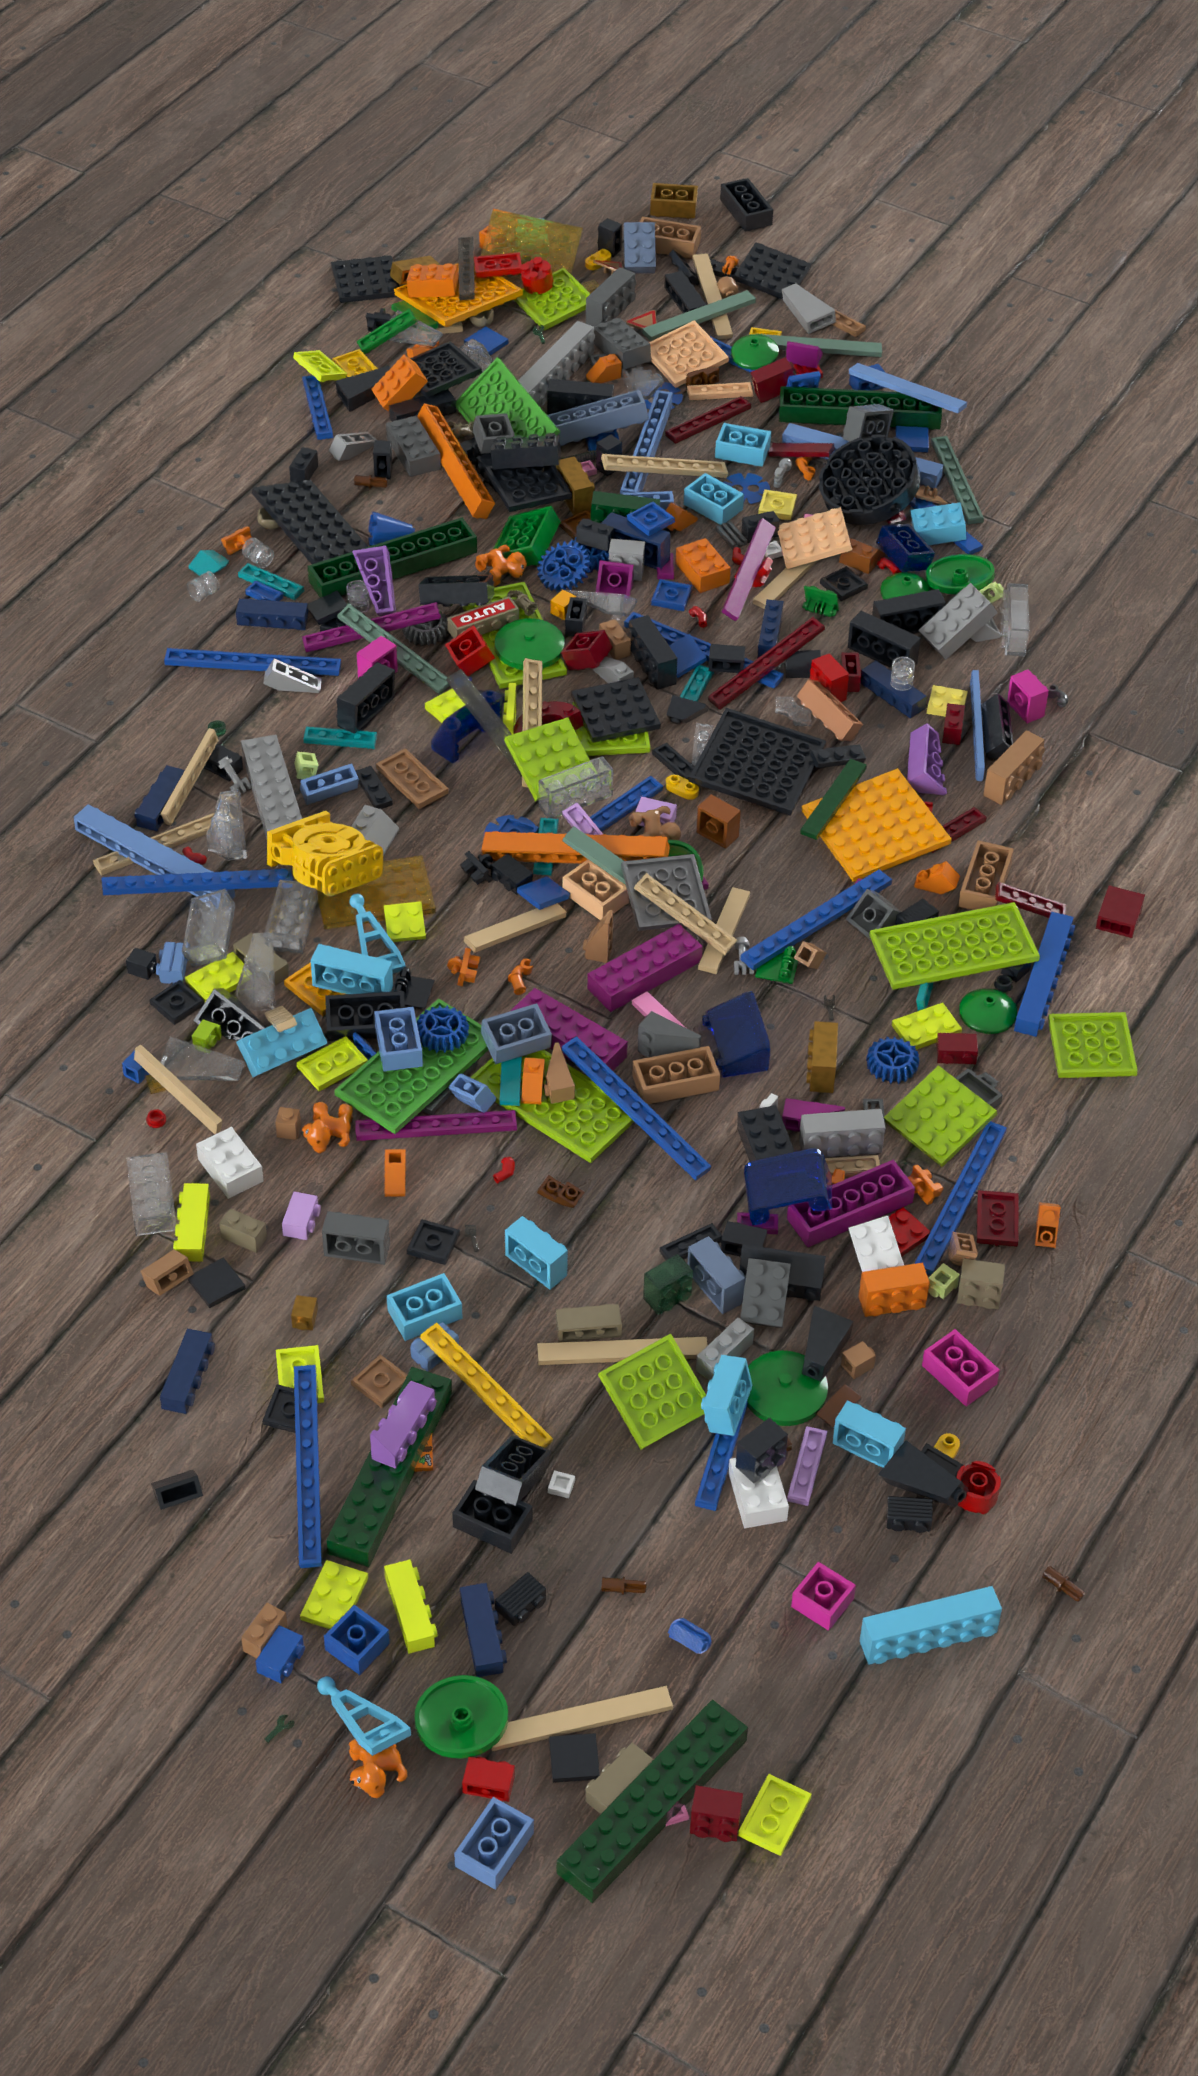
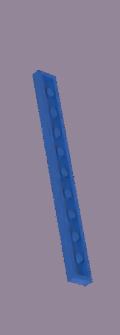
(671, 635)
(249, 661)
(194, 881)
(813, 920)
(636, 1108)
(961, 1196)
(307, 1467)

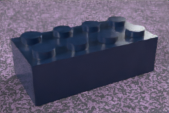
(654, 544)

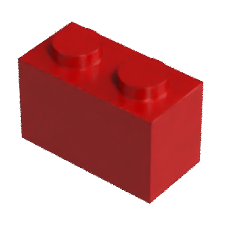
(488, 1778)

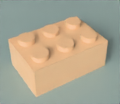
(595, 889)

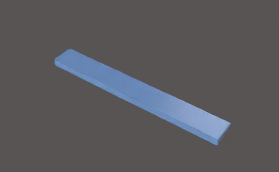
(908, 388)
(977, 725)

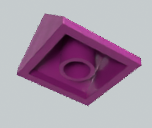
(803, 354)
(615, 578)

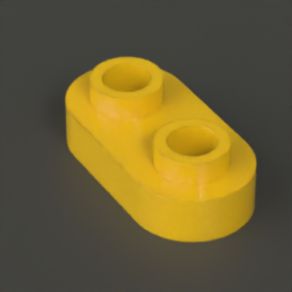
(603, 255)
(682, 787)
(948, 1449)

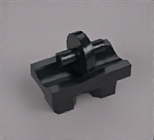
(377, 319)
(480, 865)

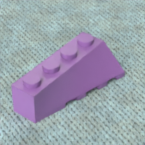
(377, 575)
(924, 761)
(401, 1426)

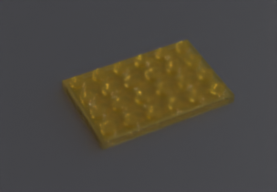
(532, 238)
(400, 882)

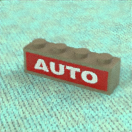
(484, 618)

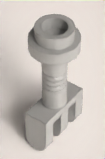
(785, 465)
(240, 785)
(741, 945)

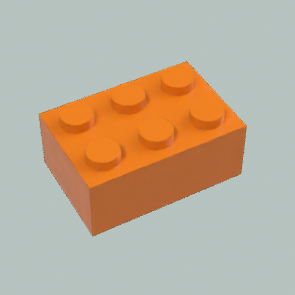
(432, 280)
(399, 383)
(702, 565)
(893, 1289)

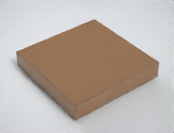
(380, 1381)

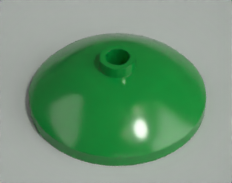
(754, 351)
(903, 584)
(988, 1011)

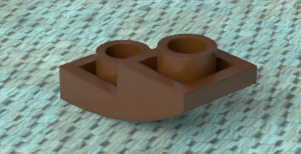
(703, 376)
(566, 1194)
(835, 1404)

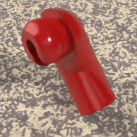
(737, 557)
(890, 564)
(702, 617)
(195, 857)
(507, 1170)

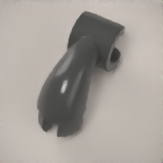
(1062, 697)

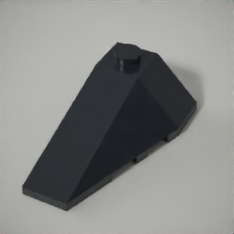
(231, 1015)

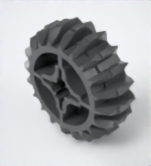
(427, 632)

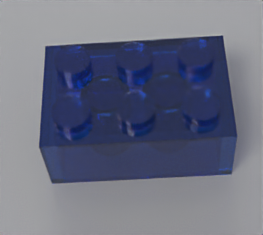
(905, 547)

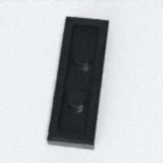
(673, 760)
(681, 1245)

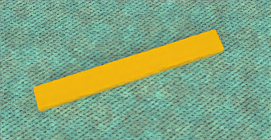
(485, 1386)

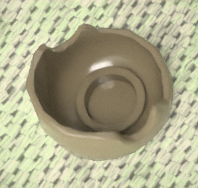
(483, 319)
(266, 520)

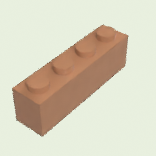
(829, 710)

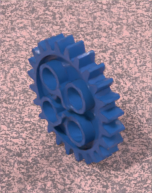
(564, 566)

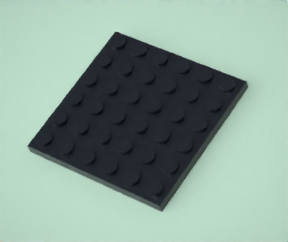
(757, 761)

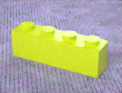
(193, 1221)
(410, 1607)

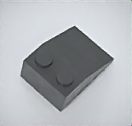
(662, 1036)

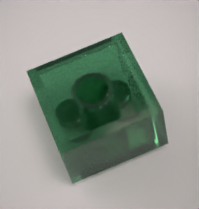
(668, 1284)

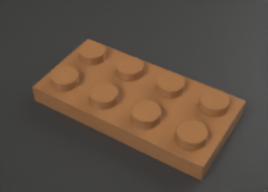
(412, 778)

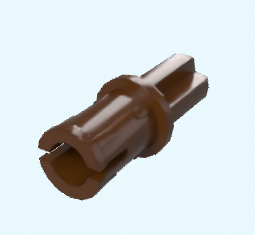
(370, 481)
(1063, 1584)
(621, 1585)

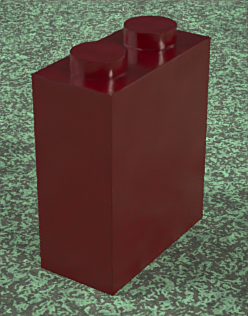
(770, 378)
(1120, 911)

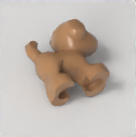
(652, 823)

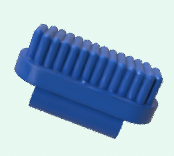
(690, 1635)

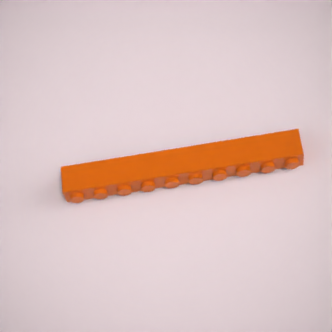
(456, 463)
(551, 848)

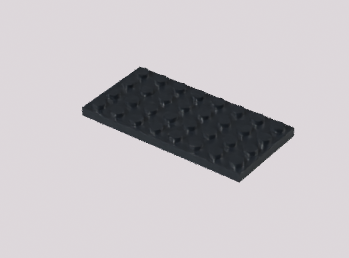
(309, 520)

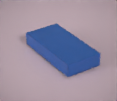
(263, 592)

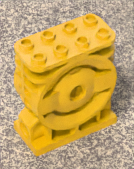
(325, 854)

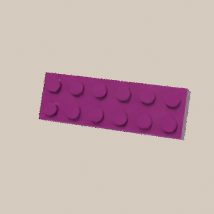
(644, 967)
(568, 1024)
(853, 1203)

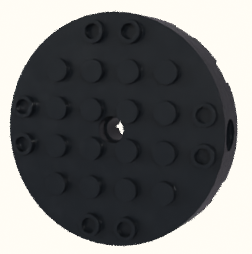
(870, 479)

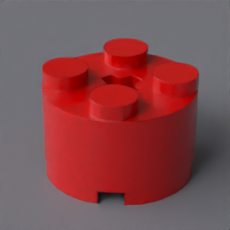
(536, 276)
(982, 1486)

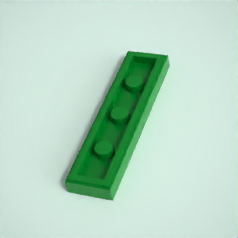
(420, 316)
(387, 331)

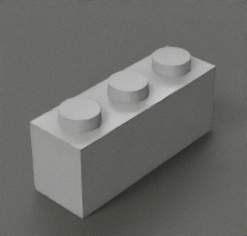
(730, 1342)

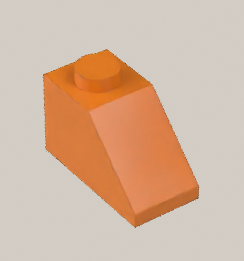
(605, 369)
(682, 517)
(533, 1081)

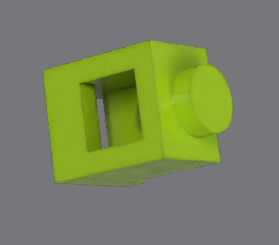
(206, 1034)

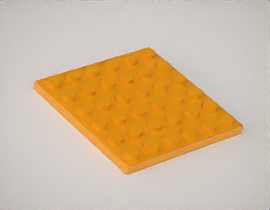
(450, 310)
(880, 826)

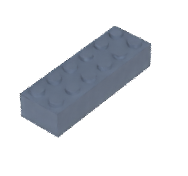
(600, 417)

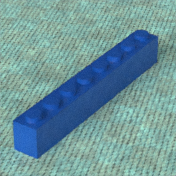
(1044, 973)

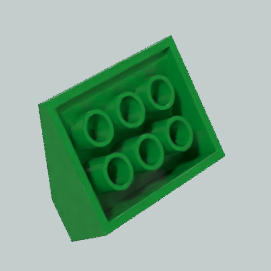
(529, 533)

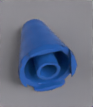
(386, 528)

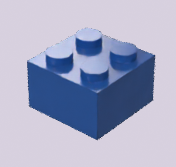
(356, 1639)

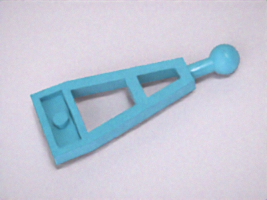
(357, 902)
(375, 1740)

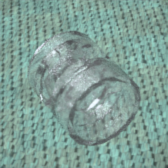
(257, 552)
(204, 585)
(358, 595)
(902, 673)

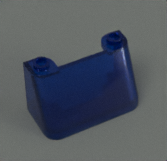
(460, 725)
(739, 1035)
(786, 1182)

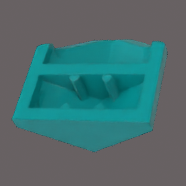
(208, 561)

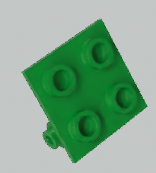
(819, 598)
(780, 968)

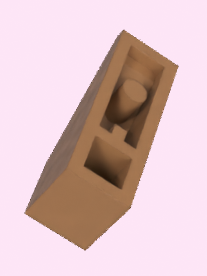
(600, 941)
(559, 1082)
(961, 1247)

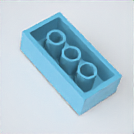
(350, 971)
(273, 1048)

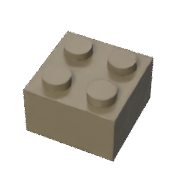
(980, 1284)

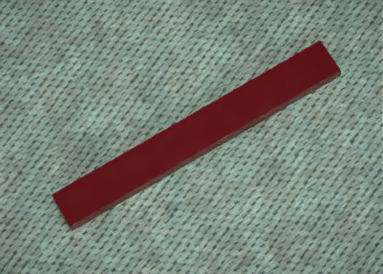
(766, 663)

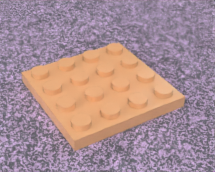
(685, 351)
(814, 538)

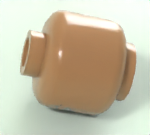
(727, 287)

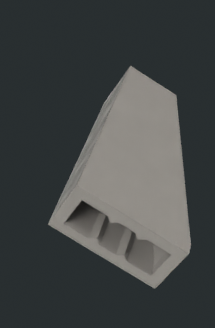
(808, 309)

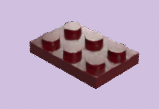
(997, 1218)

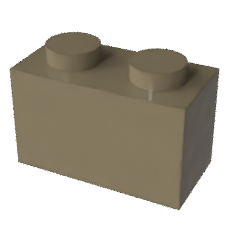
(243, 1230)

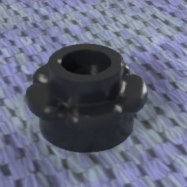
(1003, 983)

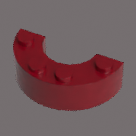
(555, 711)

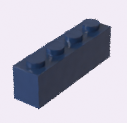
(272, 614)
(770, 626)
(877, 679)
(149, 812)
(187, 1371)
(481, 1630)

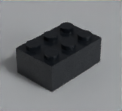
(492, 1519)

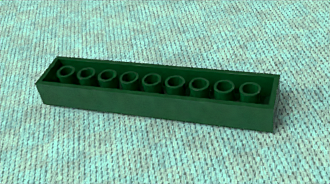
(831, 406)
(407, 555)
(381, 1487)
(651, 1801)

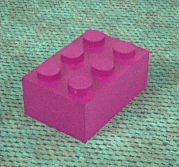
(960, 1367)

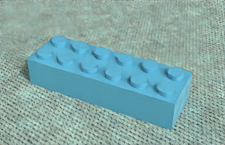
(930, 1625)

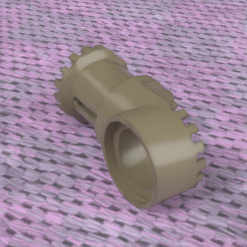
(461, 430)
(523, 602)

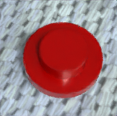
(156, 1118)

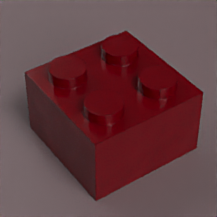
(586, 650)
(716, 1813)

